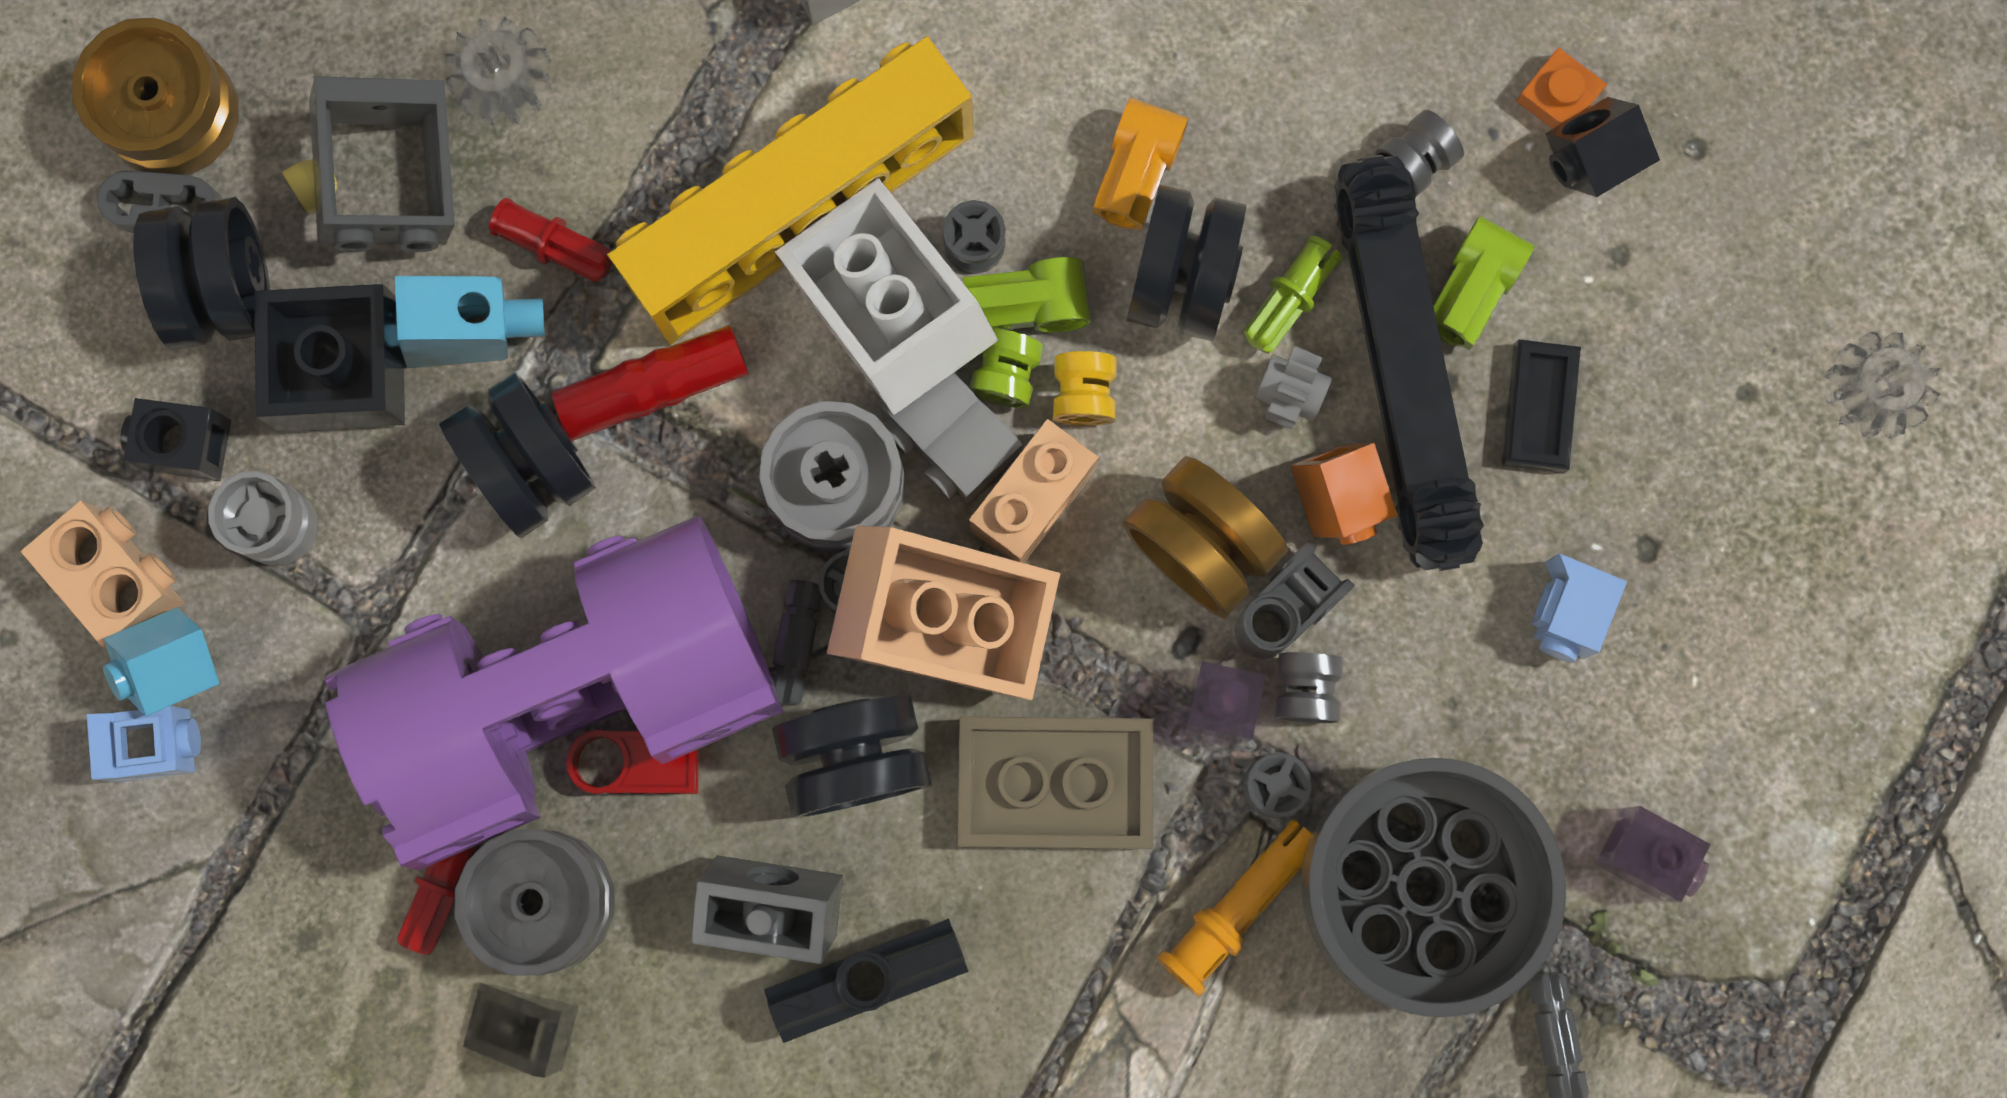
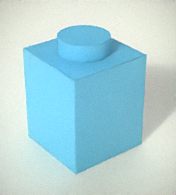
(159, 662)

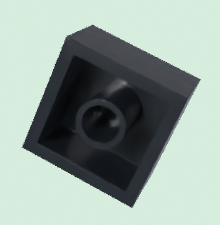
(328, 358)

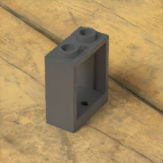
(383, 103)

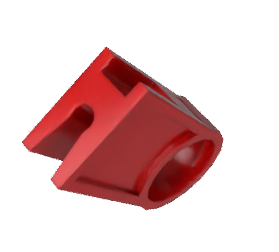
(640, 771)

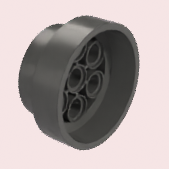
(1513, 857)

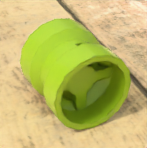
(1007, 370)

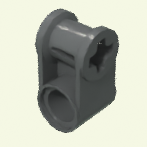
(1297, 596)

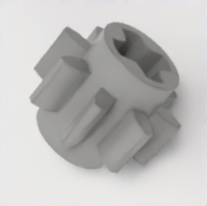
(1293, 387)

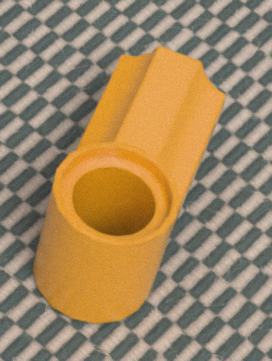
(1142, 152)

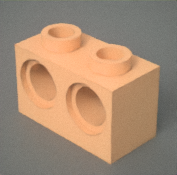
(95, 587)

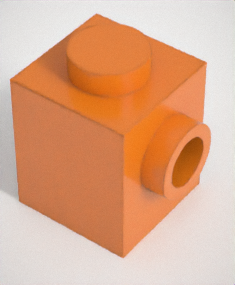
(1344, 492)

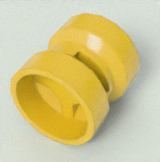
(1084, 388)

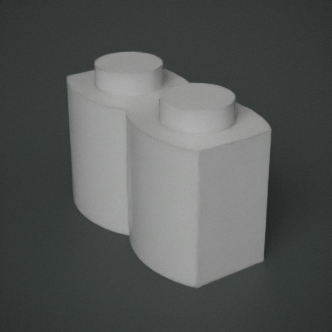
(955, 437)

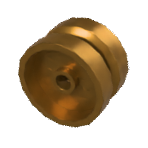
(155, 97)
(1205, 536)

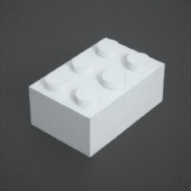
(887, 296)

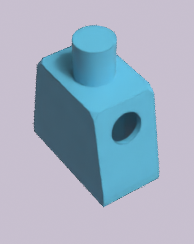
(436, 315)

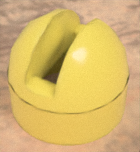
(301, 181)

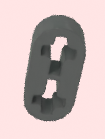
(154, 187)

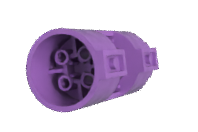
(447, 733)

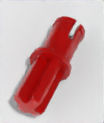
(550, 240)
(432, 903)

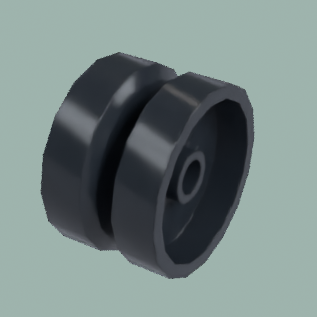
(1188, 263)
(199, 271)
(511, 459)
(850, 745)

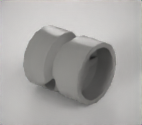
(262, 518)

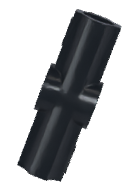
(825, 993)

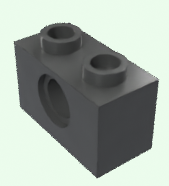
(767, 909)

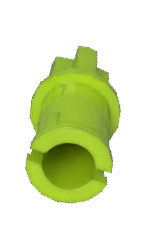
(1291, 294)

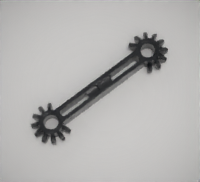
(1407, 363)

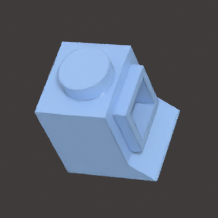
(1575, 609)
(175, 742)

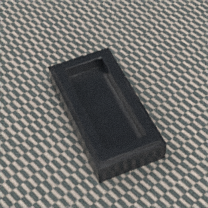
(1541, 406)

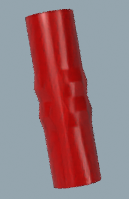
(650, 383)

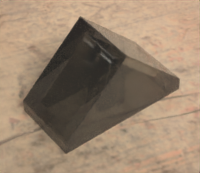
(520, 1029)

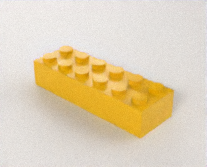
(726, 235)

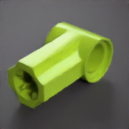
(1483, 271)
(1045, 296)

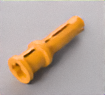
(1220, 929)

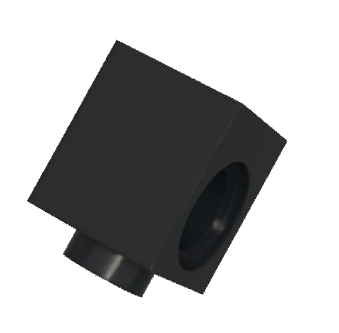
(1601, 147)
(199, 451)

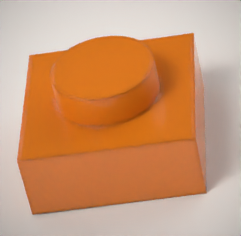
(1560, 90)

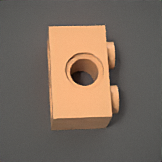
(1033, 493)

